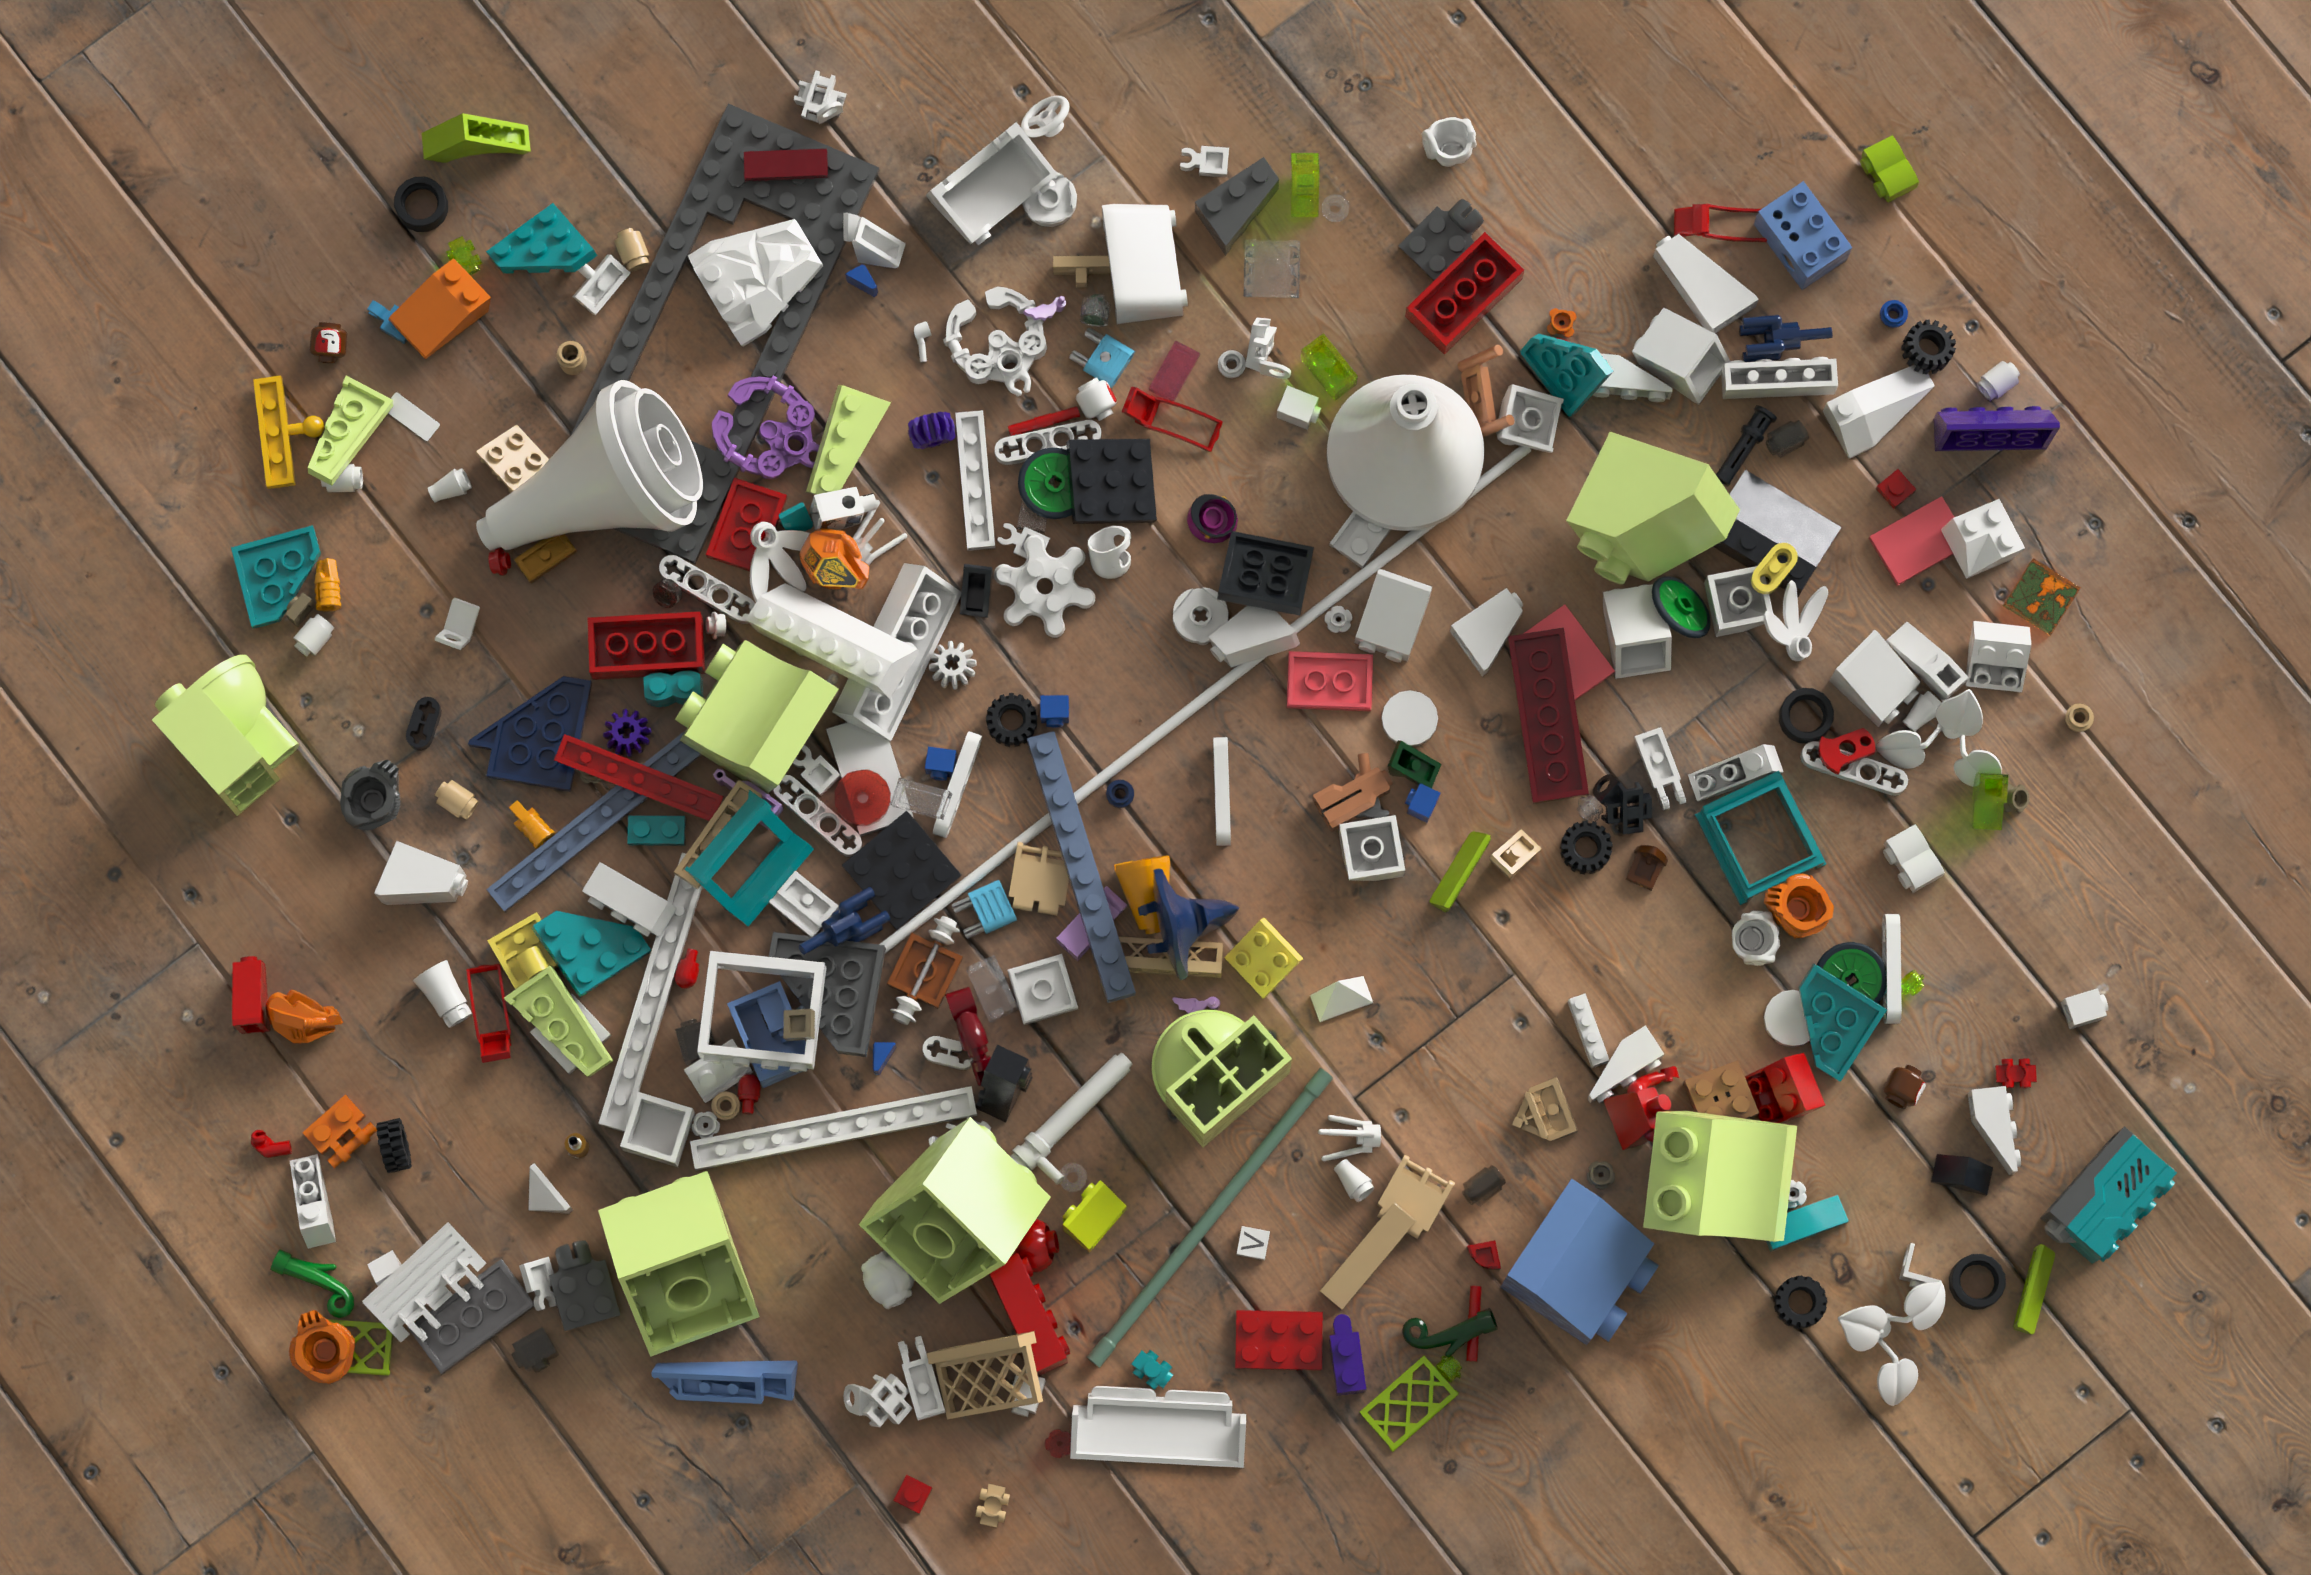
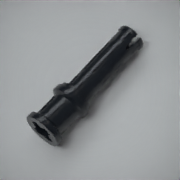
(1753, 433)

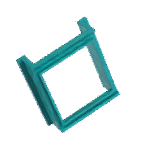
(768, 876)
(1739, 884)

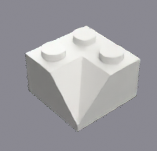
(1982, 538)
(1734, 601)
(1372, 849)

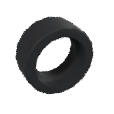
(412, 185)
(1806, 694)
(1955, 1283)

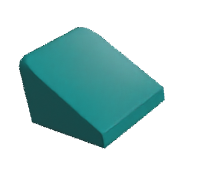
(796, 518)

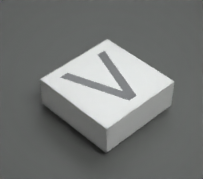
(1253, 1243)

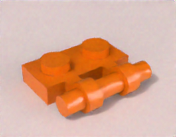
(336, 1124)

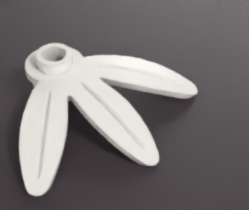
(772, 549)
(1796, 629)

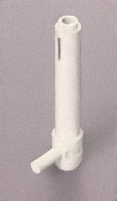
(1038, 1143)

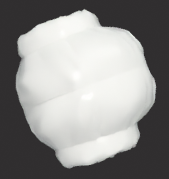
(1449, 141)
(1756, 938)
(886, 1280)

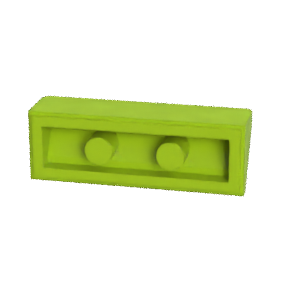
(1460, 870)
(2034, 1289)

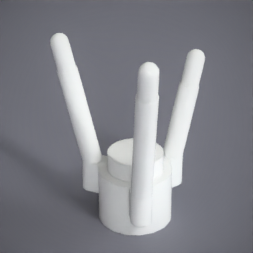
(863, 544)
(1365, 1133)

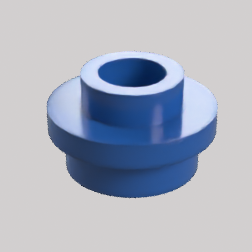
(1893, 305)

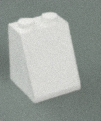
(1681, 354)
(1393, 616)
(1636, 632)
(1876, 680)
(419, 878)

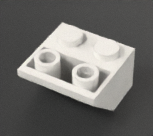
(1998, 656)

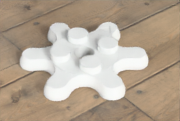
(1024, 584)

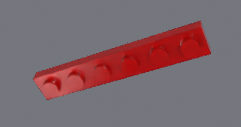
(638, 778)

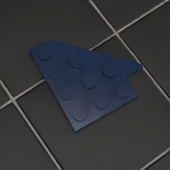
(530, 736)

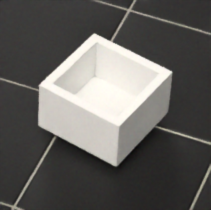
(657, 1129)

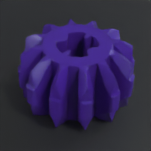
(931, 430)
(636, 737)

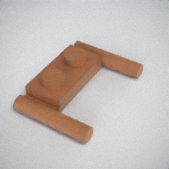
(1479, 393)

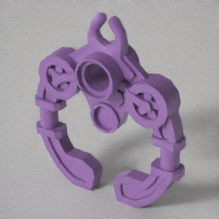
(776, 434)

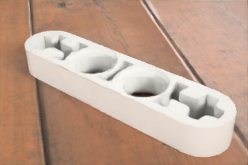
(1046, 436)
(710, 586)
(1853, 775)
(958, 782)
(1221, 785)
(815, 818)
(1892, 959)

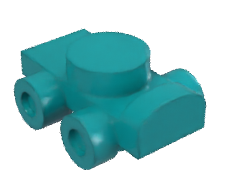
(1157, 1373)

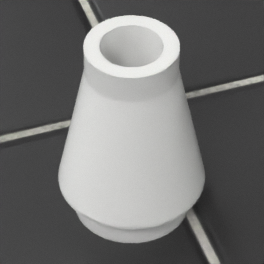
(451, 485)
(1922, 711)
(1354, 1181)

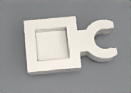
(1211, 161)
(1019, 539)
(817, 773)
(536, 1279)

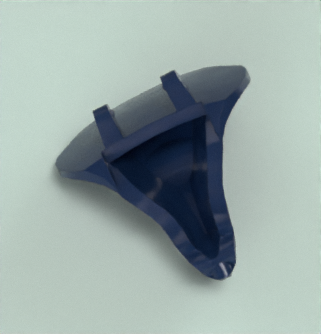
(1183, 921)

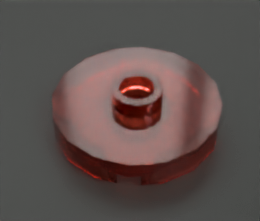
(860, 783)

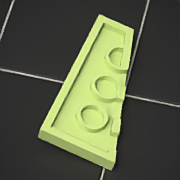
(353, 420)
(845, 436)
(556, 1014)

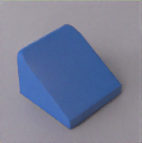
(862, 279)
(881, 1054)

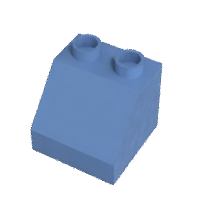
(1581, 1265)

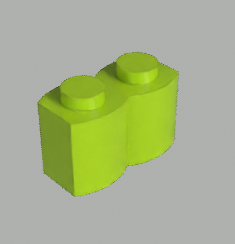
(1889, 169)

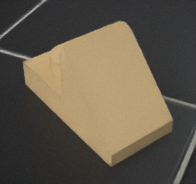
(1515, 854)

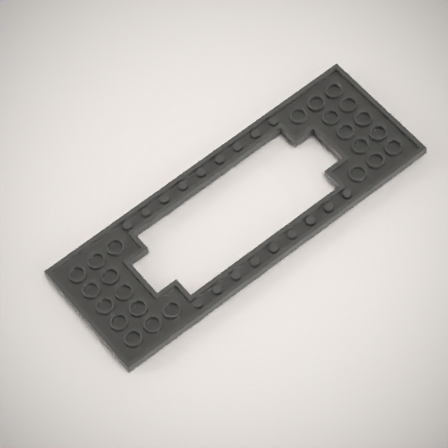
(720, 192)

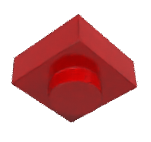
(1896, 488)
(913, 1494)

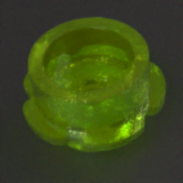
(1912, 983)
(1449, 1368)

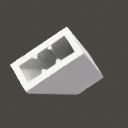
(1487, 629)
(1252, 636)

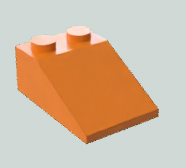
(441, 309)

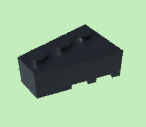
(1003, 1081)

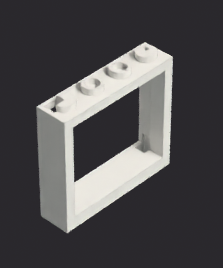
(767, 965)

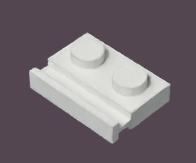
(1358, 539)
(803, 904)
(715, 1078)

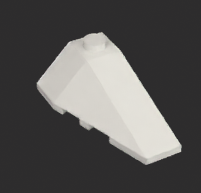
(1872, 410)

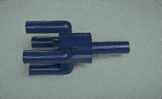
(1777, 337)
(846, 923)

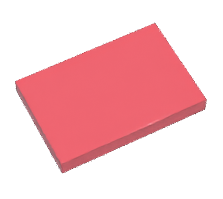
(1914, 541)
(1585, 659)
(1329, 681)

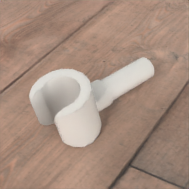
(922, 331)

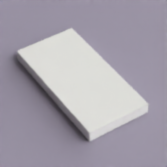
(863, 750)

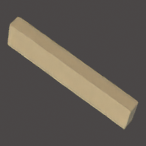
(1368, 1256)

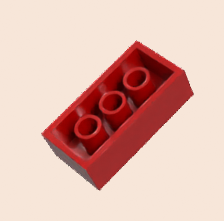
(1464, 293)
(645, 645)
(1026, 1313)

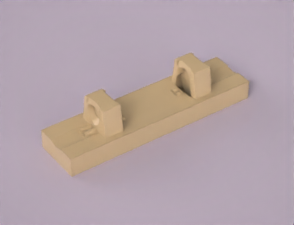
(1081, 267)
(725, 812)

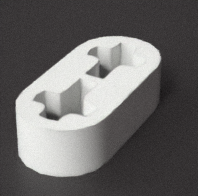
(945, 1059)

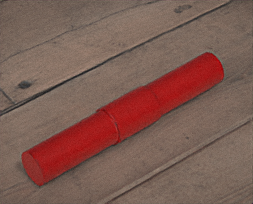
(1044, 421)
(1474, 1307)

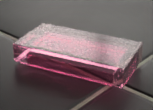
(1174, 371)

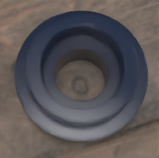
(1120, 785)

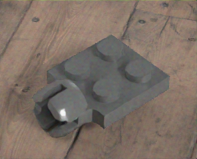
(1442, 237)
(582, 1287)

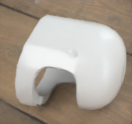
(1105, 562)

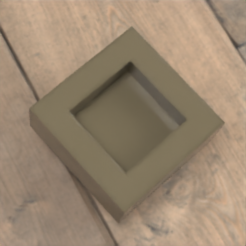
(299, 609)
(799, 1024)

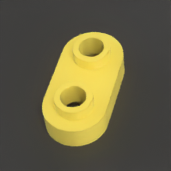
(1773, 568)

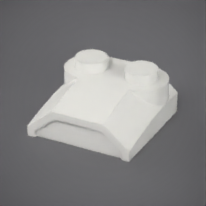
(1534, 417)

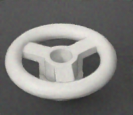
(1047, 120)

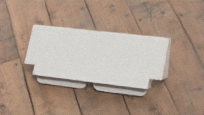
(1165, 1430)

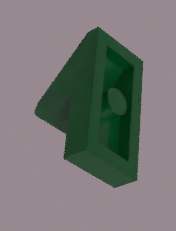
(1413, 765)

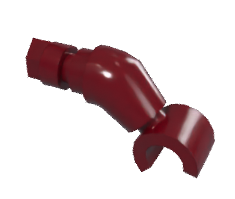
(970, 1030)

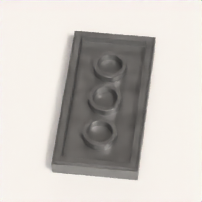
(474, 1322)

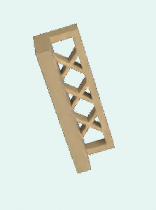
(1163, 966)

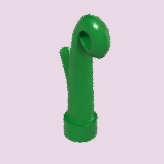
(314, 1274)

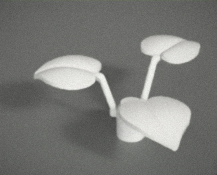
(1956, 718)
(1870, 1324)

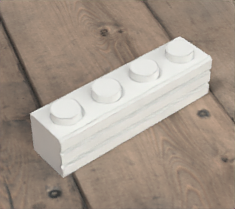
(1588, 1030)

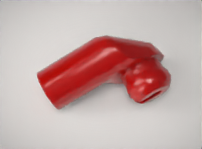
(268, 1147)

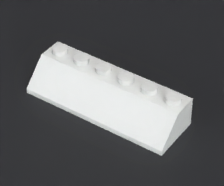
(916, 615)
(832, 638)

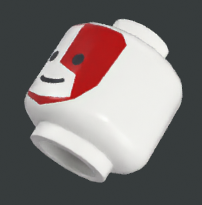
(1096, 399)

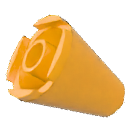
(1137, 885)

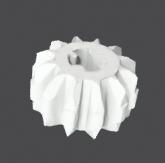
(964, 664)

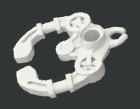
(1002, 349)

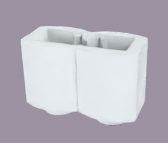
(1913, 858)

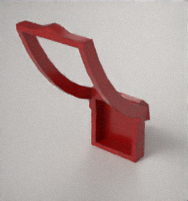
(1695, 221)
(1143, 410)
(497, 1044)

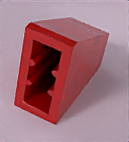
(249, 996)

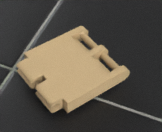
(1038, 880)
(1415, 1195)

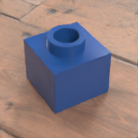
(1054, 710)
(940, 763)
(1422, 802)

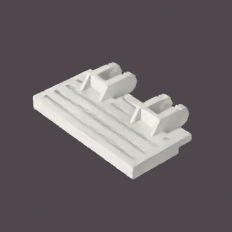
(424, 1281)

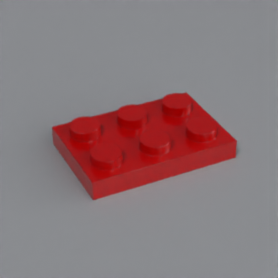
(743, 509)
(1279, 1340)

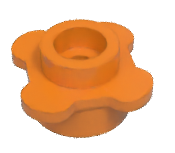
(1561, 315)

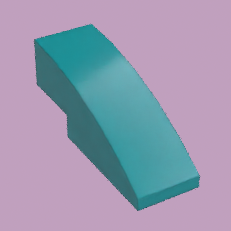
(1811, 1221)

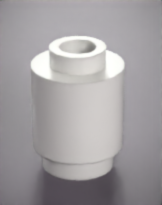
(1998, 380)
(348, 481)
(313, 635)

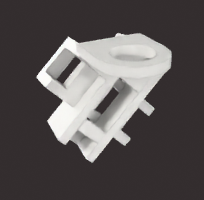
(824, 100)
(1260, 347)
(868, 1400)

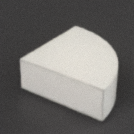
(849, 226)

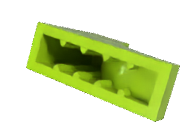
(472, 136)

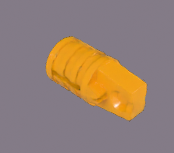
(327, 586)
(531, 825)

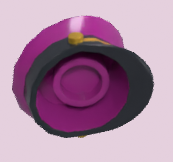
(1212, 518)

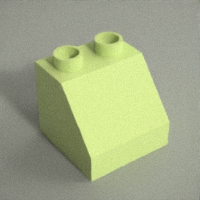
(1648, 510)
(956, 1211)

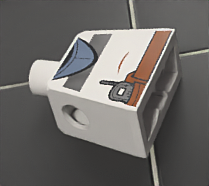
(840, 508)

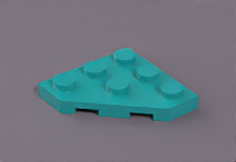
(542, 245)
(1567, 369)
(274, 572)
(589, 948)
(1836, 1020)

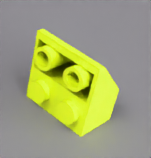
(1093, 1215)

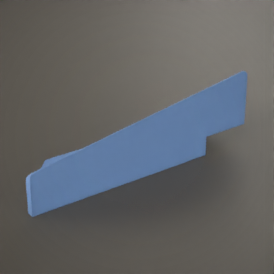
(729, 1380)

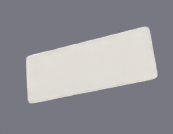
(413, 417)

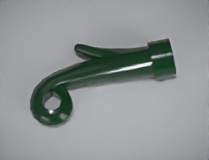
(1456, 1335)

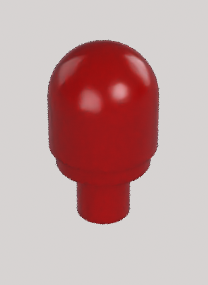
(687, 970)
(748, 1092)

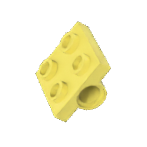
(521, 951)
(1263, 958)

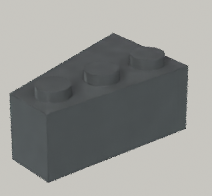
(1236, 203)

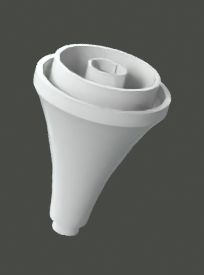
(1405, 452)
(617, 470)

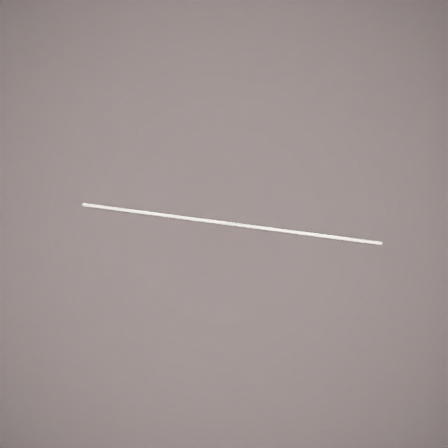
(1181, 716)

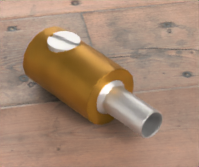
(580, 1149)

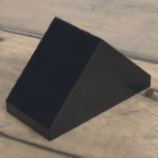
(976, 590)
(1962, 1173)

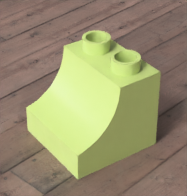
(754, 714)
(1719, 1176)
(678, 1263)

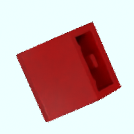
(1785, 1090)

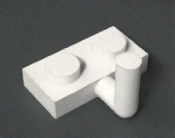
(600, 283)

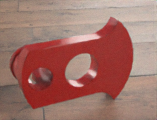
(1832, 756)

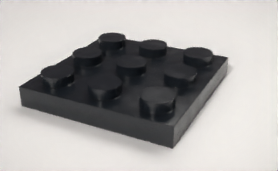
(1111, 481)
(1265, 573)
(902, 869)

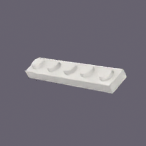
(975, 480)

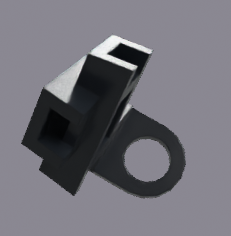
(1617, 796)

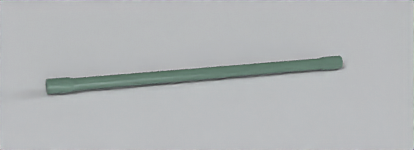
(1108, 1343)

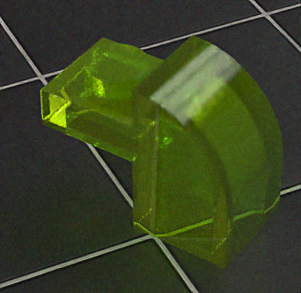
(1304, 184)
(1989, 796)

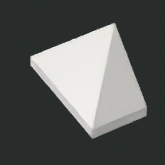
(876, 246)
(1341, 998)
(543, 1194)

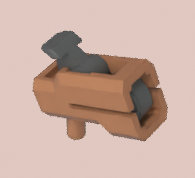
(1355, 798)

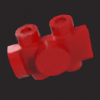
(2012, 1074)

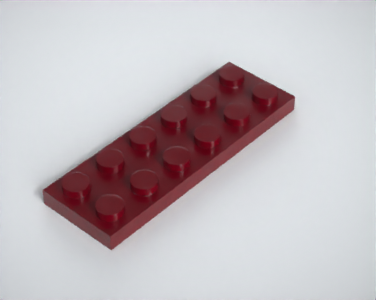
(1548, 715)

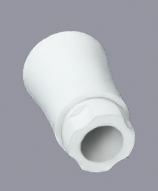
(444, 993)

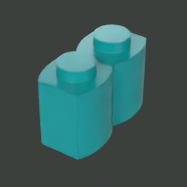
(665, 690)

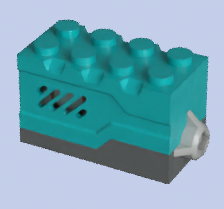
(2109, 1197)

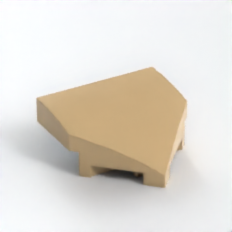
(1546, 1112)

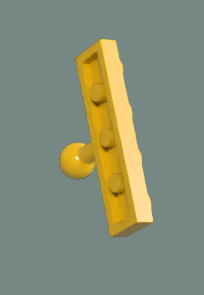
(276, 432)

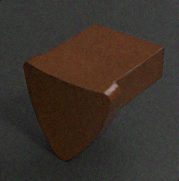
(1646, 866)

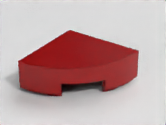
(1485, 1255)

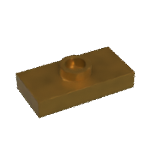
(544, 556)

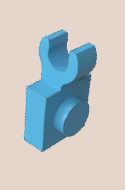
(382, 314)

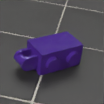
(1346, 1358)

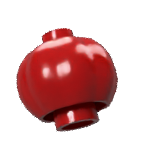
(1038, 1246)

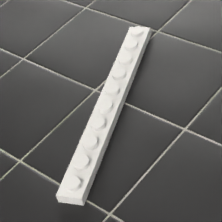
(649, 1007)
(833, 1128)

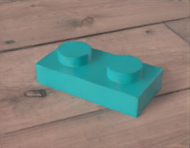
(656, 830)

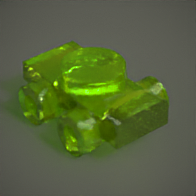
(461, 252)

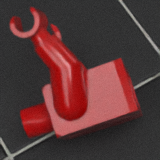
(1636, 1111)

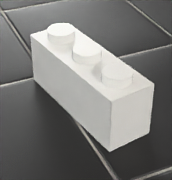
(628, 901)

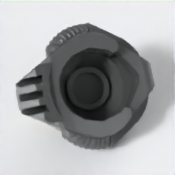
(371, 795)

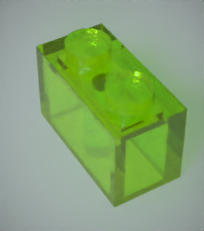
(1329, 367)

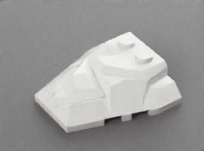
(755, 275)

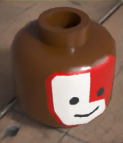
(328, 342)
(1904, 1086)

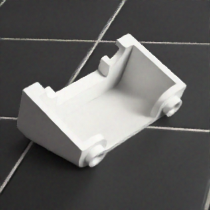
(992, 184)
(1143, 262)

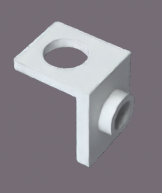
(459, 624)
(1914, 1279)

